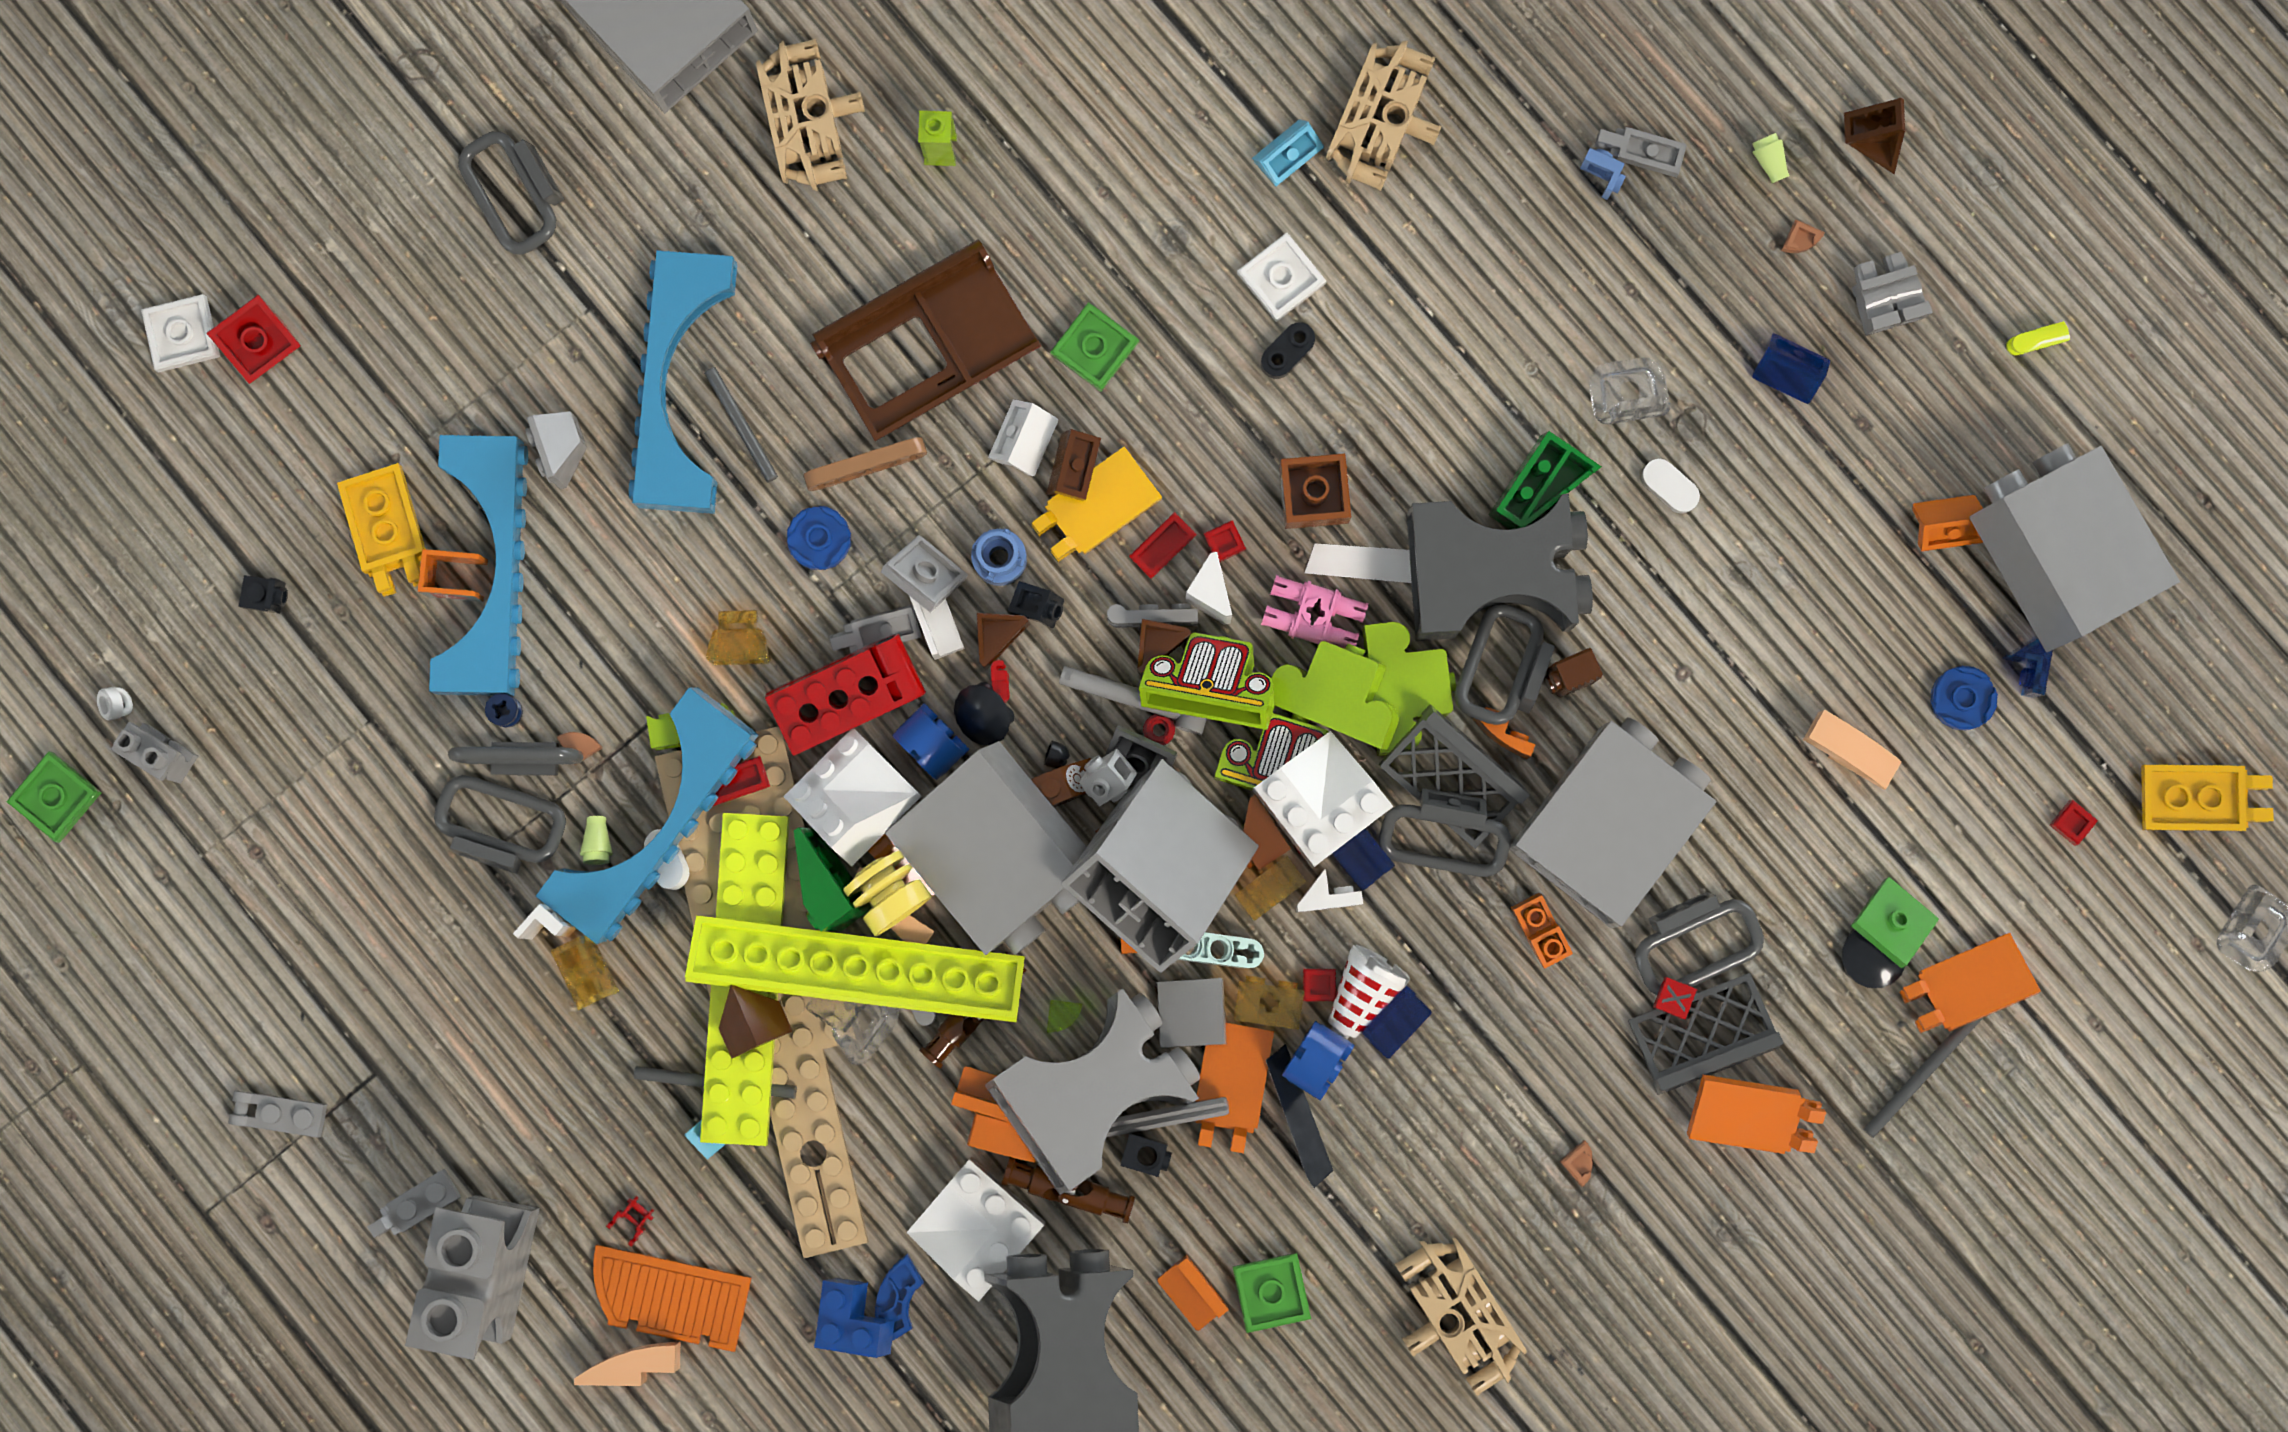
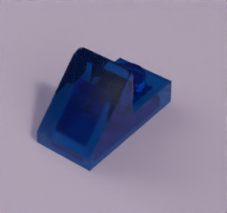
(2035, 674)

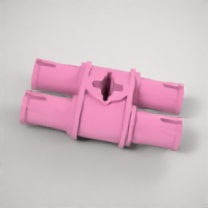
(1307, 596)

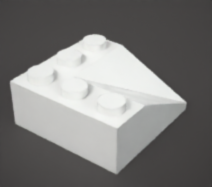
(852, 797)
(1322, 798)
(975, 1228)

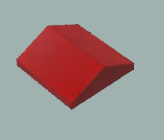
(254, 338)

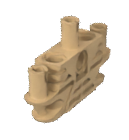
(1363, 105)
(784, 119)
(1478, 1303)

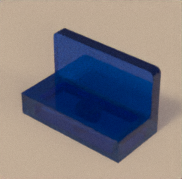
(1791, 369)
(1363, 859)
(1396, 1022)

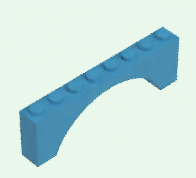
(682, 291)
(487, 654)
(711, 748)

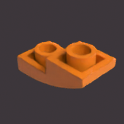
(1515, 742)
(1541, 930)
(997, 1137)

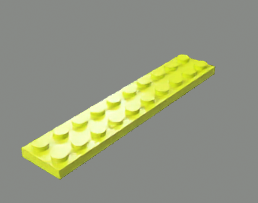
(748, 891)
(855, 968)

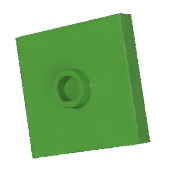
(1094, 347)
(54, 797)
(1895, 922)
(1271, 1292)

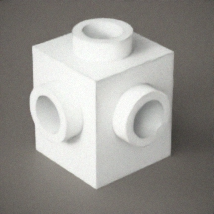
(1107, 777)

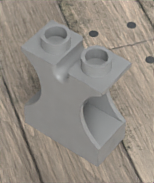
(1071, 1105)
(472, 1276)

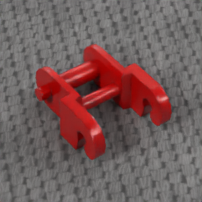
(1000, 679)
(639, 1226)

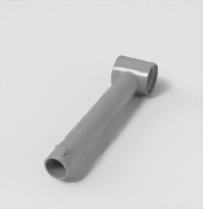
(1126, 695)

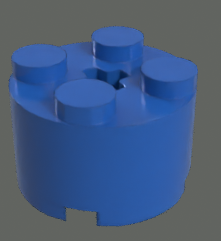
(930, 742)
(1317, 1060)

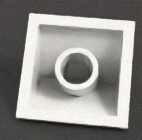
(1209, 591)

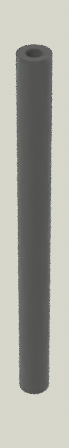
(1918, 1078)
(697, 1080)

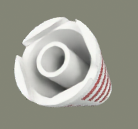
(1364, 991)

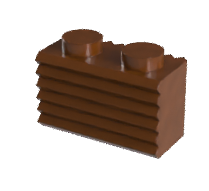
(1573, 673)

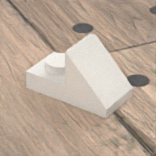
(1318, 896)

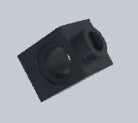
(1130, 1157)

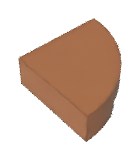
(1801, 238)
(581, 742)
(1579, 1163)

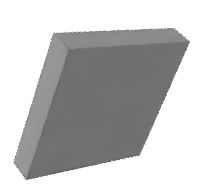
(924, 573)
(1192, 1013)

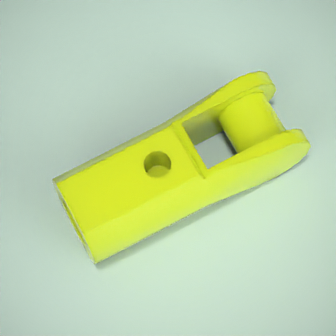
(2038, 339)

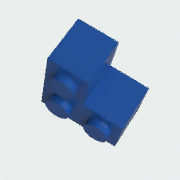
(843, 1323)

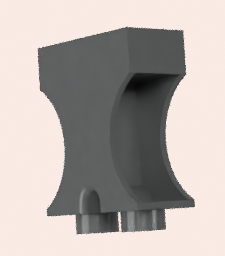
(1470, 567)
(1061, 1358)

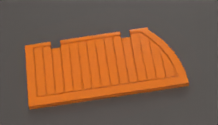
(670, 1297)

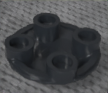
(982, 714)
(1867, 963)

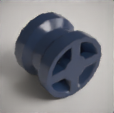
(510, 713)

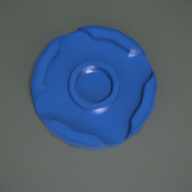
(818, 538)
(1963, 698)

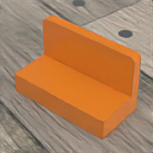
(1947, 522)
(974, 1095)
(1192, 1293)

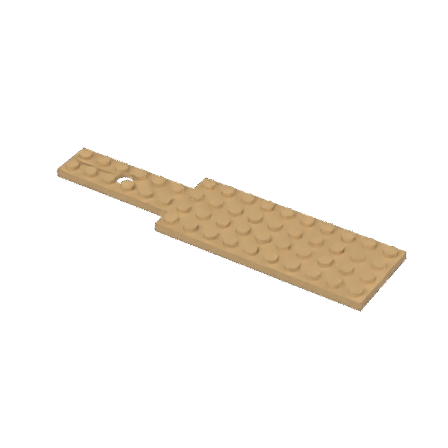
(799, 1054)

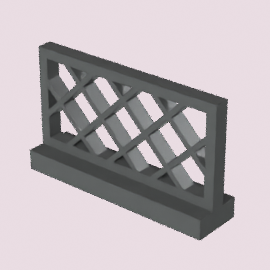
(1466, 751)
(1716, 1060)

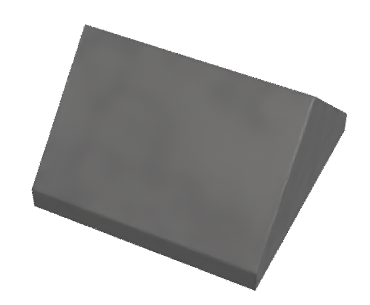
(1140, 751)

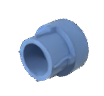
(999, 540)

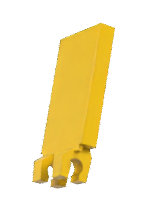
(1114, 498)
(383, 525)
(2200, 797)

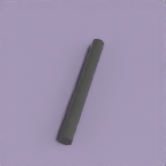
(741, 424)

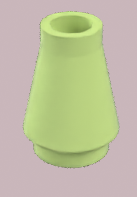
(1771, 157)
(596, 842)

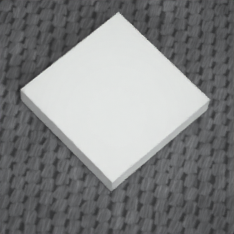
(1281, 277)
(178, 333)

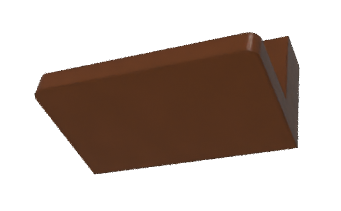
(1073, 465)

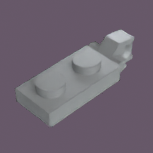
(1643, 150)
(876, 627)
(416, 1205)

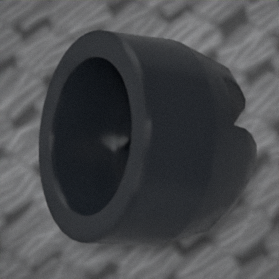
(1056, 755)

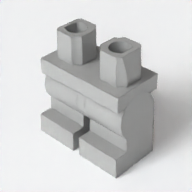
(1891, 297)
(153, 753)

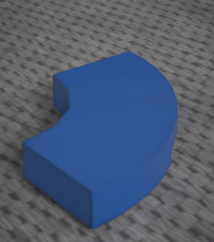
(896, 1293)

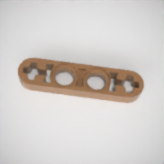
(865, 464)

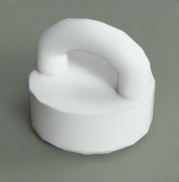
(111, 704)

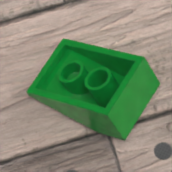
(823, 883)

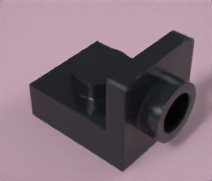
(263, 594)
(1036, 604)

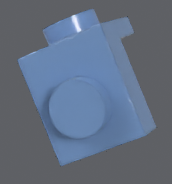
(1602, 164)

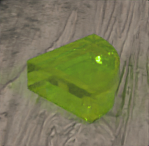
(1062, 1015)

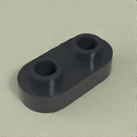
(1288, 350)

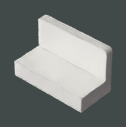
(1023, 437)
(939, 629)
(543, 917)

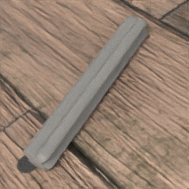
(1169, 1116)

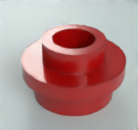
(1155, 720)

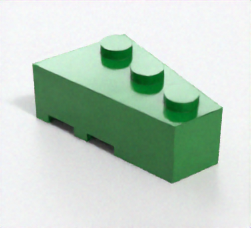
(1542, 478)

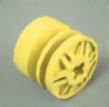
(887, 892)

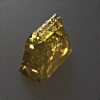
(738, 645)

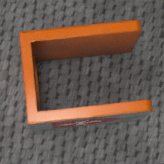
(428, 574)

